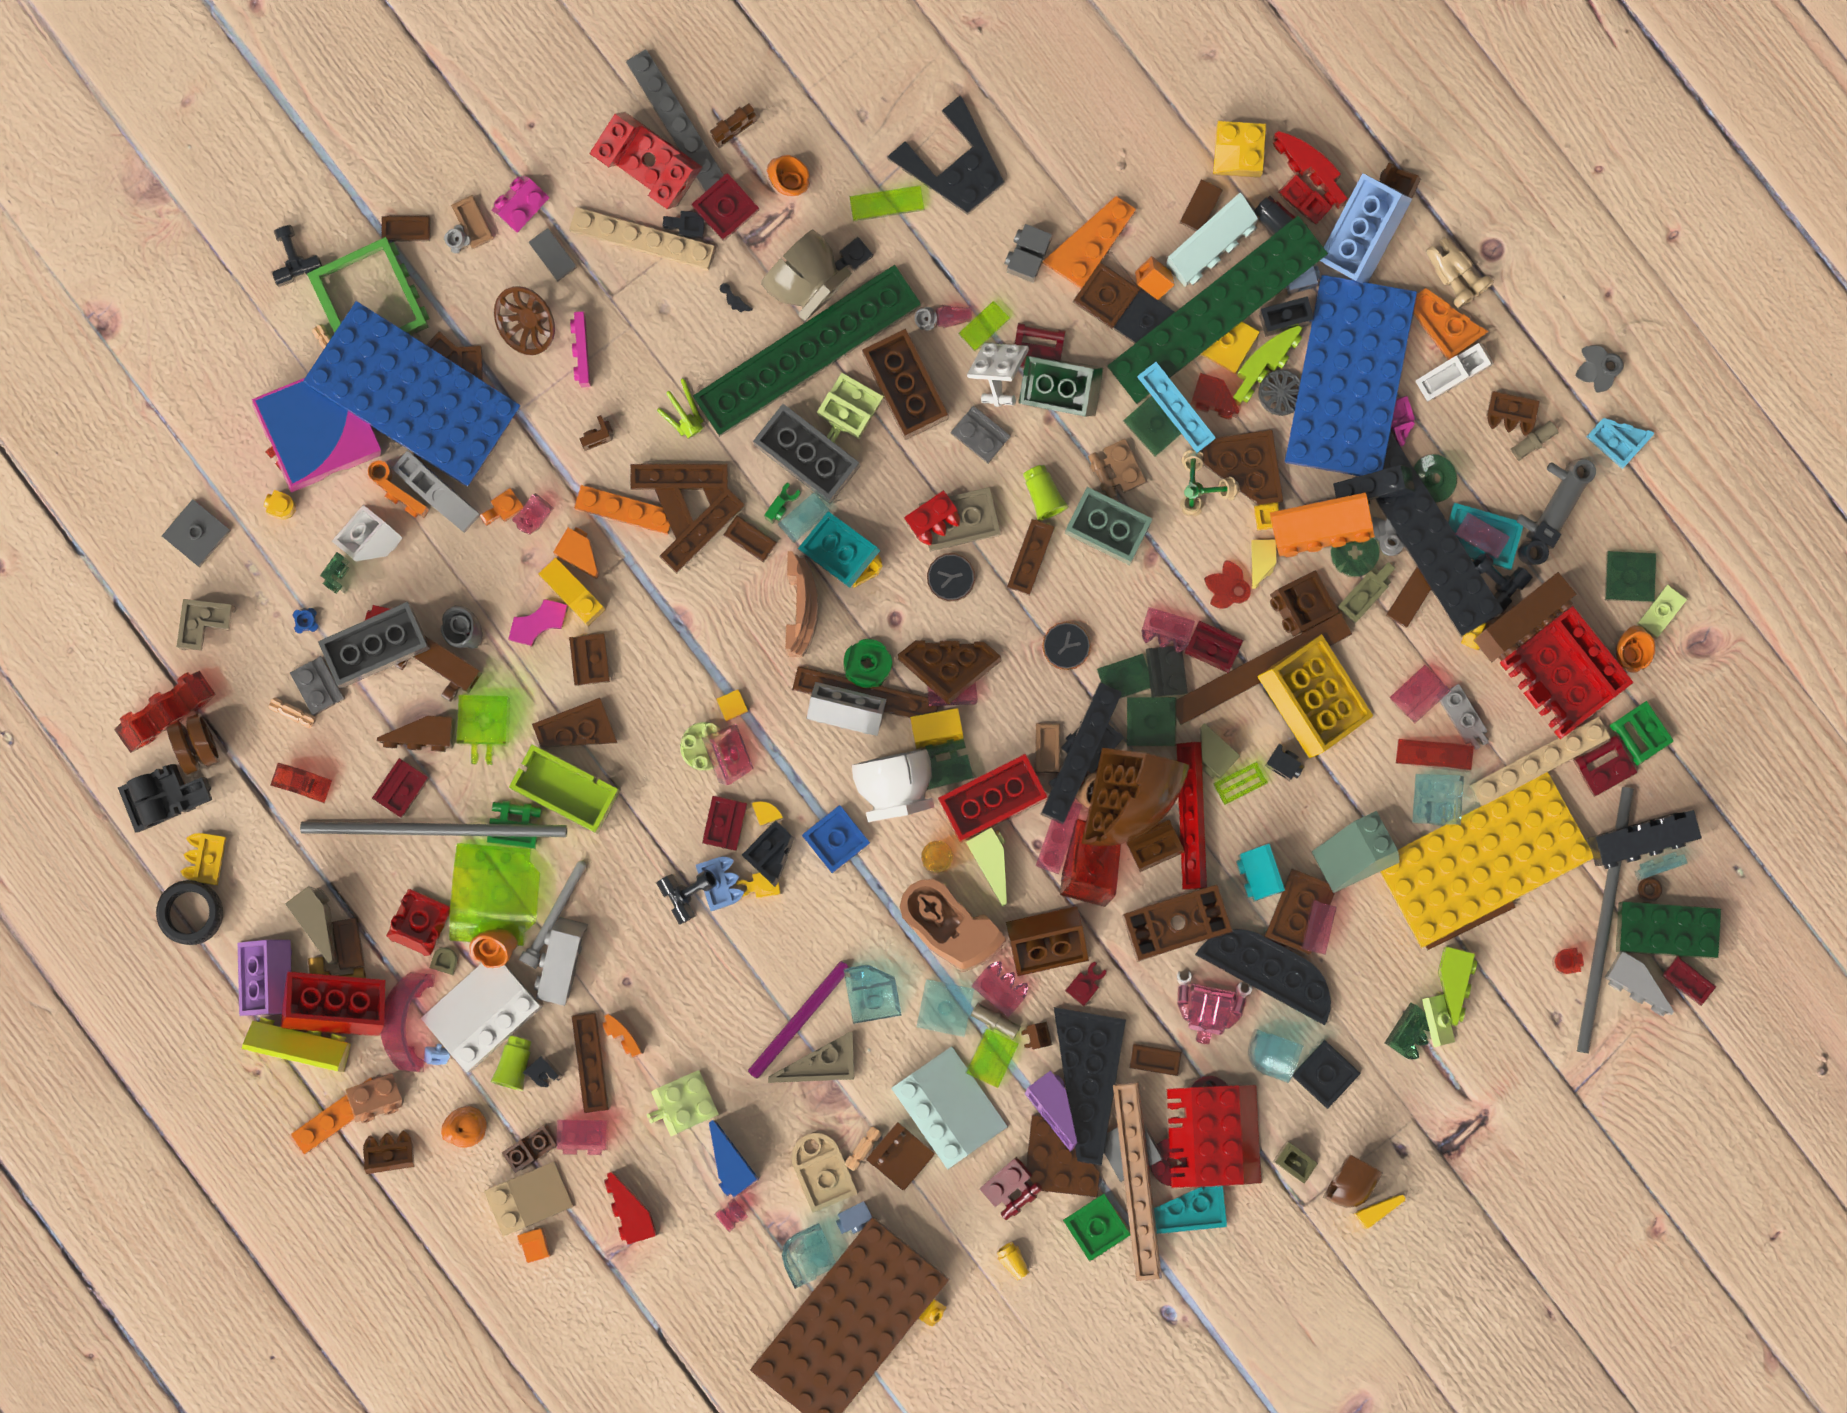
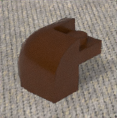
(1353, 1183)

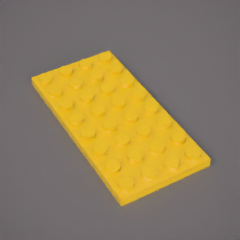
(1486, 860)

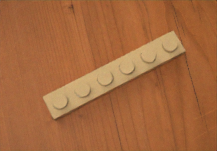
(642, 238)
(1540, 761)

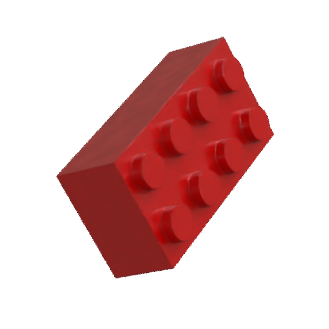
(992, 798)

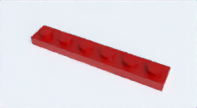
(1192, 818)

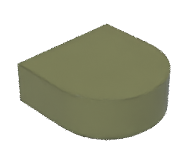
(444, 961)

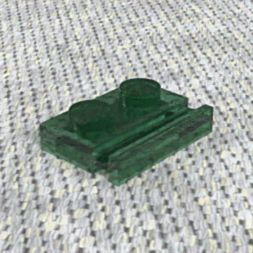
(1126, 676)

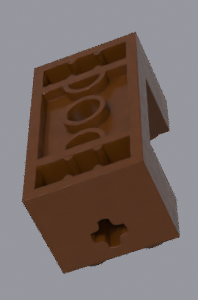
(1151, 926)

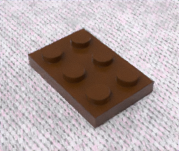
(1293, 908)

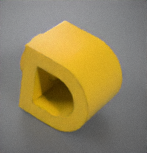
(279, 505)

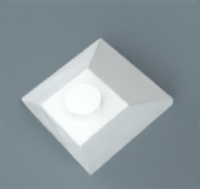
(367, 536)

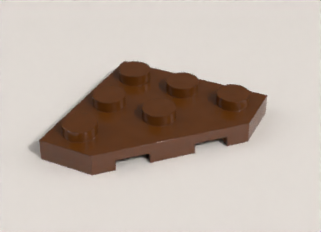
(1250, 461)
(948, 665)
(1055, 1165)

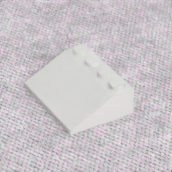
(480, 1014)

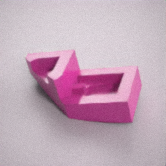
(1402, 420)

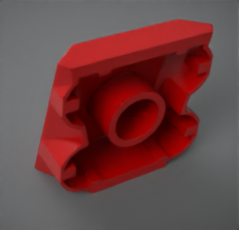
(418, 922)

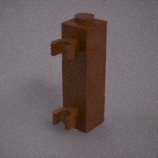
(448, 666)

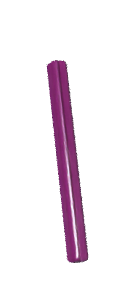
(798, 1020)

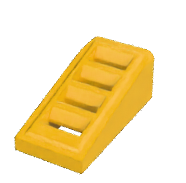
(1372, 1214)

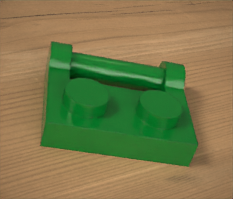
(1647, 727)

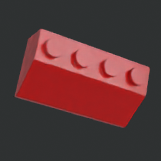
(333, 1004)

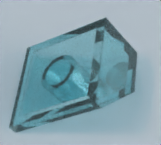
(871, 994)

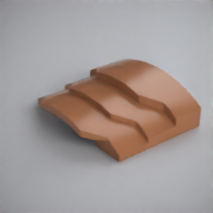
(801, 635)

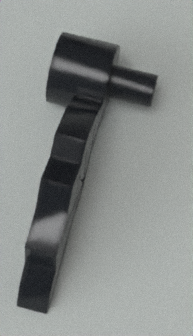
(734, 301)

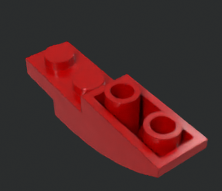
(1305, 159)

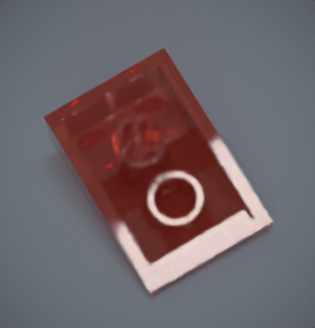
(1090, 870)

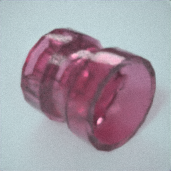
(731, 1214)

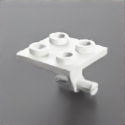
(997, 364)

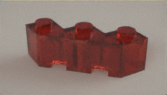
(164, 709)

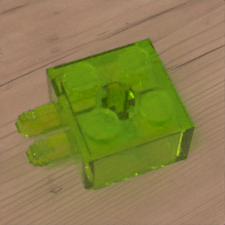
(473, 734)

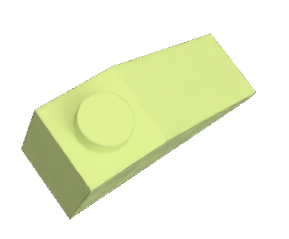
(989, 855)

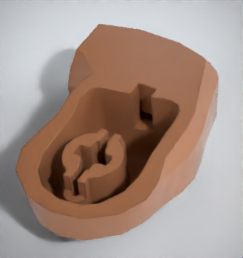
(948, 926)

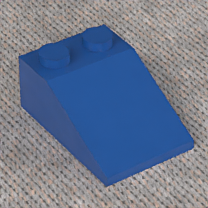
(731, 1166)

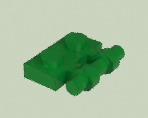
(507, 808)

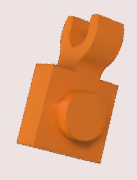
(505, 506)

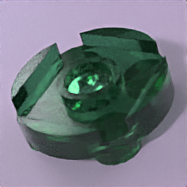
(1355, 567)

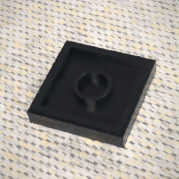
(1326, 1074)

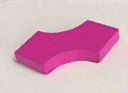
(528, 628)

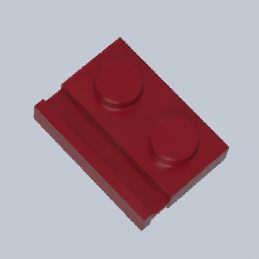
(1213, 646)
(400, 788)
(724, 823)

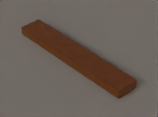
(897, 701)

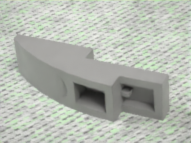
(435, 491)

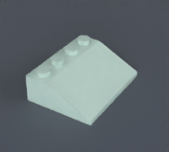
(949, 1107)

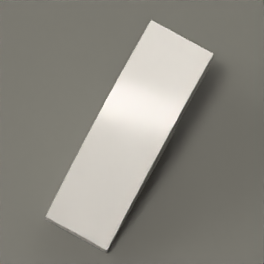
(1454, 372)

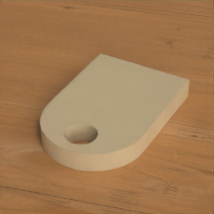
(823, 1173)

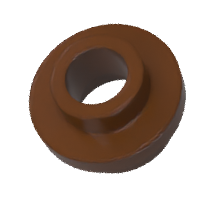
(1656, 886)

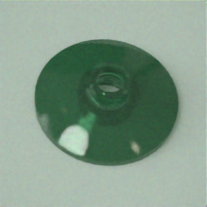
(1437, 464)

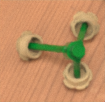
(1192, 503)

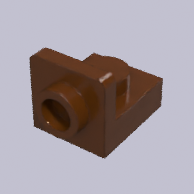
(596, 438)

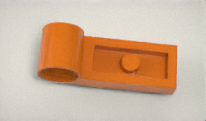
(394, 493)

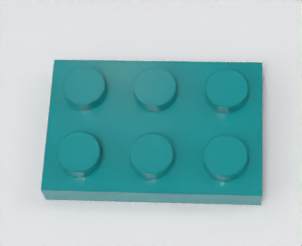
(1505, 525)
(839, 549)

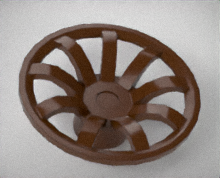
(529, 317)

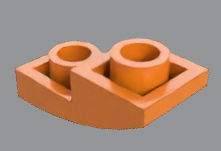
(617, 1029)

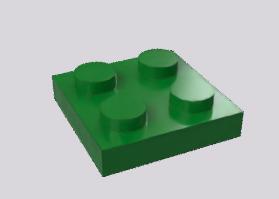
(1096, 1227)

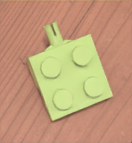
(849, 407)
(683, 1103)

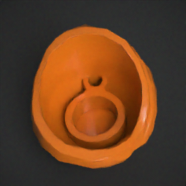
(788, 175)
(1635, 649)
(493, 947)
(470, 1125)

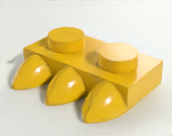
(206, 859)

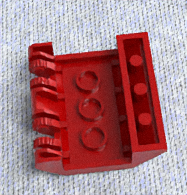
(1567, 671)
(1216, 1136)

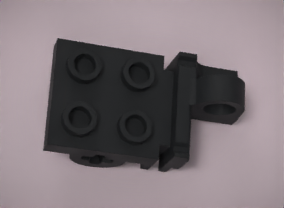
(161, 796)

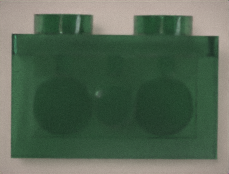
(335, 569)

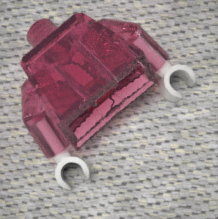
(1209, 1008)

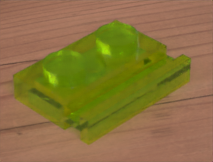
(991, 1058)

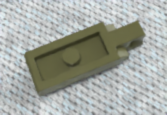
(1366, 592)

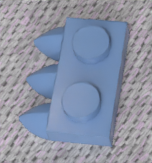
(721, 895)

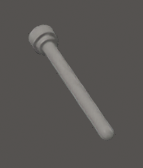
(532, 955)

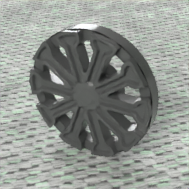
(1279, 392)

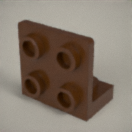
(900, 1156)

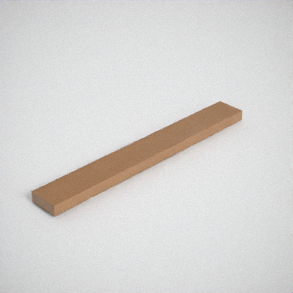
(1137, 1181)

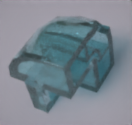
(1273, 1055)
(806, 1255)

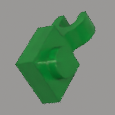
(777, 508)

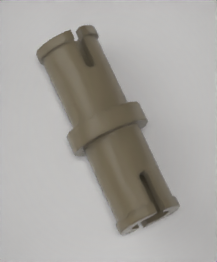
(1534, 440)
(995, 1021)

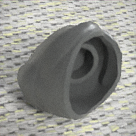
(457, 625)

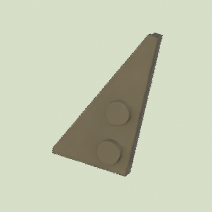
(827, 1063)

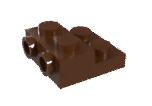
(1303, 603)

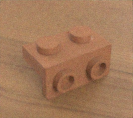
(374, 1098)

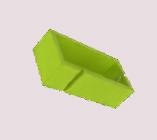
(564, 789)

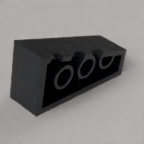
(1643, 838)

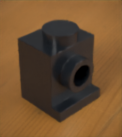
(1285, 763)

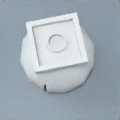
(894, 784)

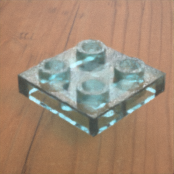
(1438, 799)

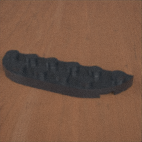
(1271, 971)

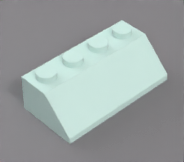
(1212, 241)

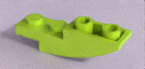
(1269, 355)

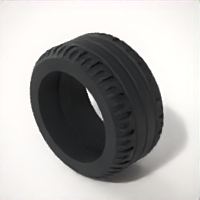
(164, 906)

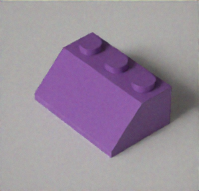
(262, 976)

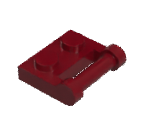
(1040, 350)
(1609, 773)

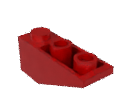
(634, 1216)

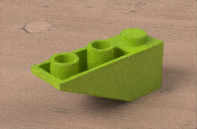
(1454, 977)

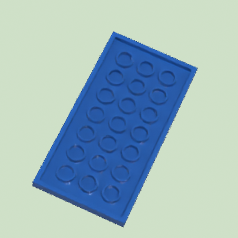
(1350, 376)
(411, 393)

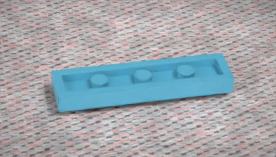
(1176, 407)

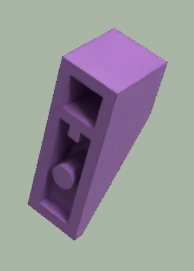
(1052, 1103)

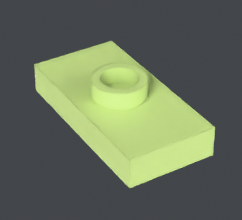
(1662, 611)
(1438, 1020)

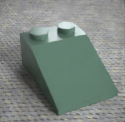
(1356, 852)

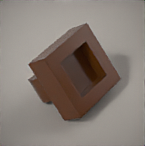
(1038, 1035)

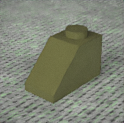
(1216, 753)

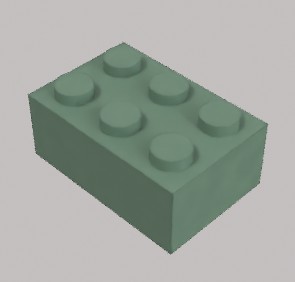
(1108, 526)

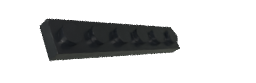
(1081, 753)

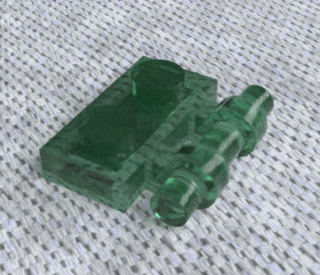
(950, 770)

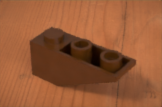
(428, 732)

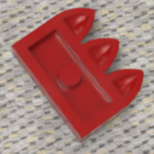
(932, 516)

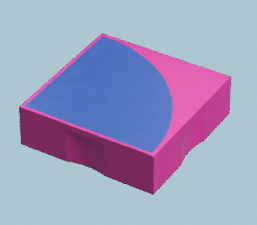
(312, 434)

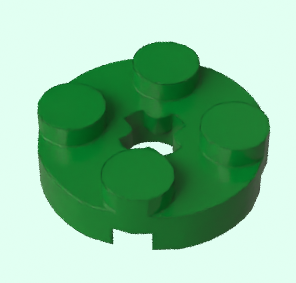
(870, 676)

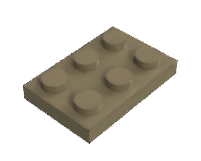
(977, 520)

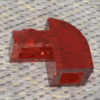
(301, 782)

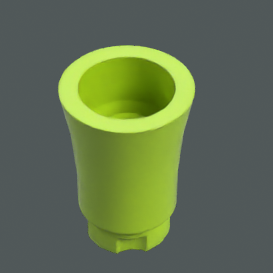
(1044, 493)
(513, 1064)

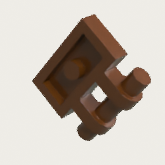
(733, 125)

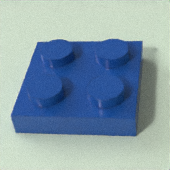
(835, 839)

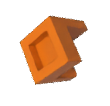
(1154, 278)
(534, 1245)

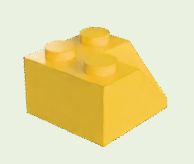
(1239, 149)

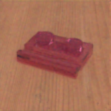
(1419, 694)

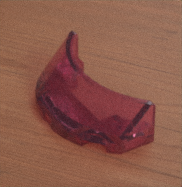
(395, 1015)

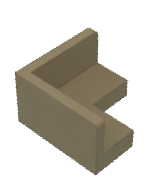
(197, 616)

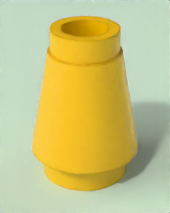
(1013, 1260)

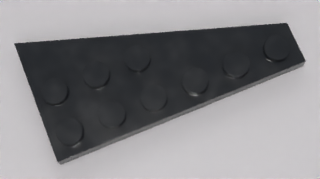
(1090, 1064)

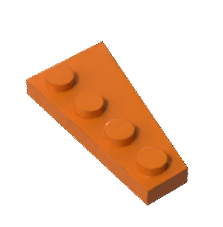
(1090, 243)

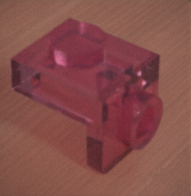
(533, 514)

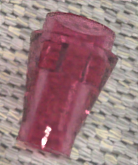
(952, 315)

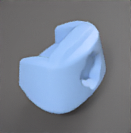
(436, 1055)

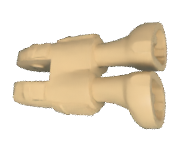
(1455, 265)

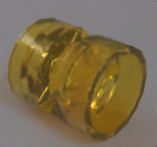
(937, 857)

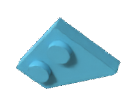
(1618, 440)

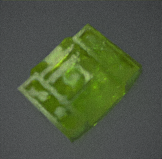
(492, 891)

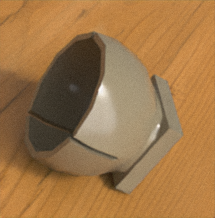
(807, 275)

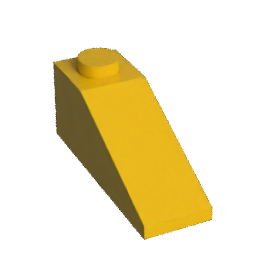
(571, 591)

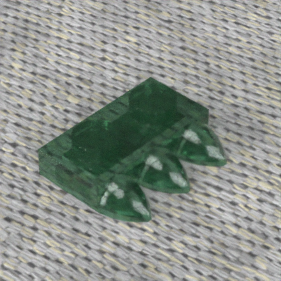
(1409, 1032)

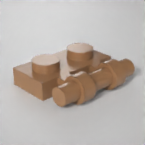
(1123, 465)

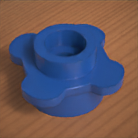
(308, 614)

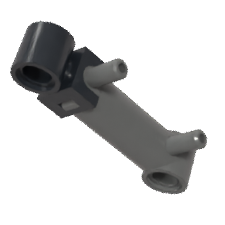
(1547, 530)

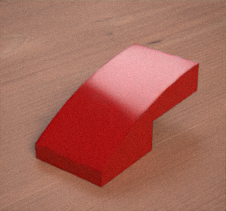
(1304, 199)

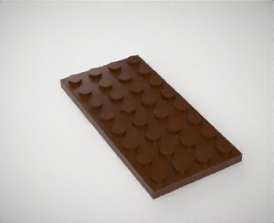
(850, 1322)

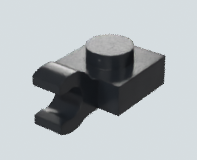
(689, 224)
(853, 255)

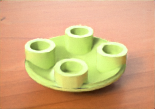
(693, 748)

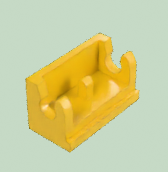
(936, 728)

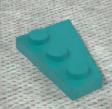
(1192, 1211)

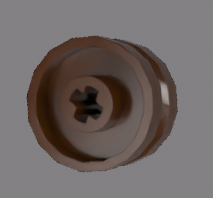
(193, 743)

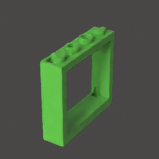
(399, 269)

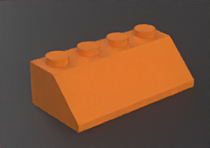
(1322, 525)

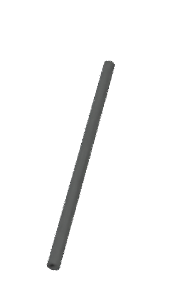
(438, 829)
(1603, 932)

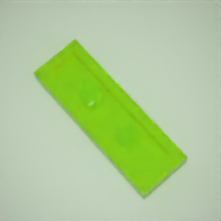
(886, 203)

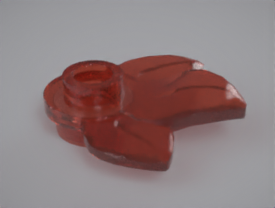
(1224, 584)

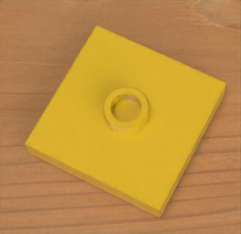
(1232, 347)

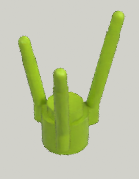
(689, 425)

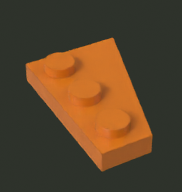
(1445, 325)

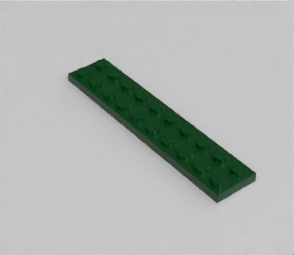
(1220, 306)
(807, 350)

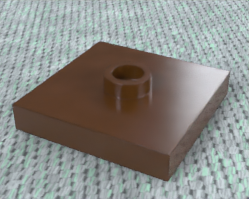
(1106, 295)

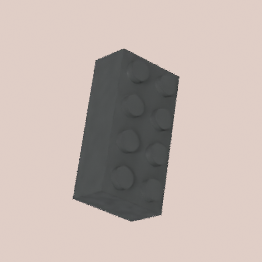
(806, 453)
(374, 645)

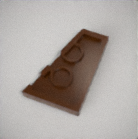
(577, 726)

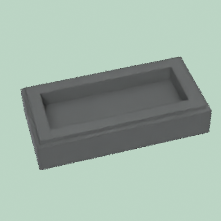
(552, 254)

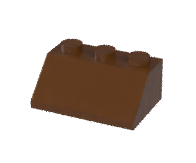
(1047, 941)

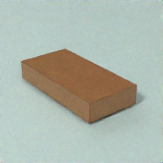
(472, 221)
(1047, 748)

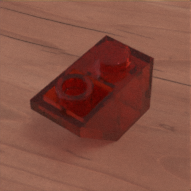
(1214, 395)

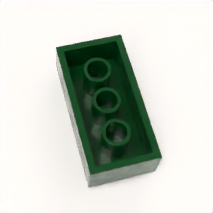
(1668, 930)

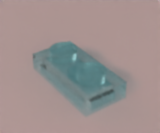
(803, 517)
(1670, 861)

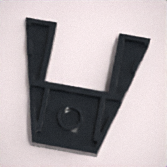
(969, 178)

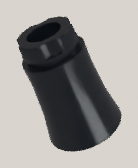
(1273, 214)

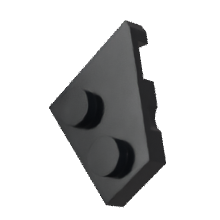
(770, 852)

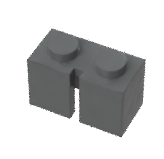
(1029, 252)

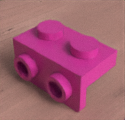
(519, 203)

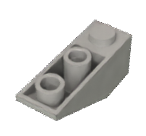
(1635, 978)

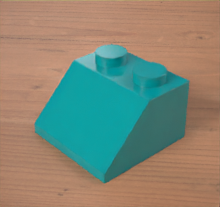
(1260, 873)

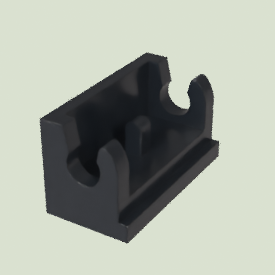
(538, 1071)

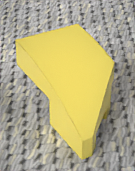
(1263, 560)

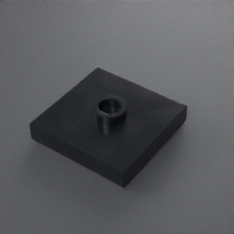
(1142, 316)

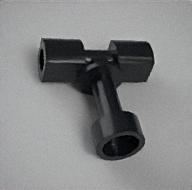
(296, 264)
(1506, 584)
(681, 895)

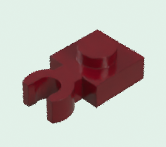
(1083, 986)

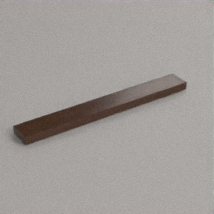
(1246, 675)

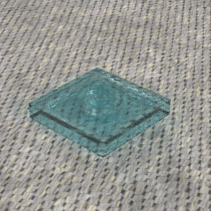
(945, 1008)

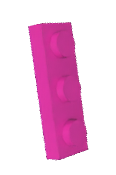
(580, 349)

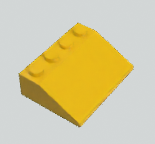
(1315, 696)

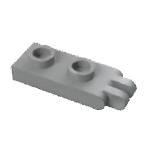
(1464, 717)

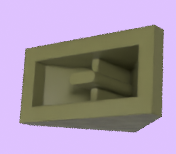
(1295, 1162)

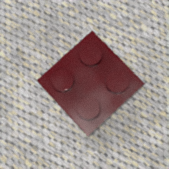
(725, 207)

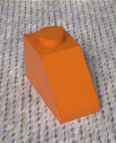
(577, 551)

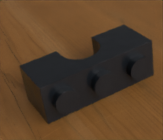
(1383, 483)

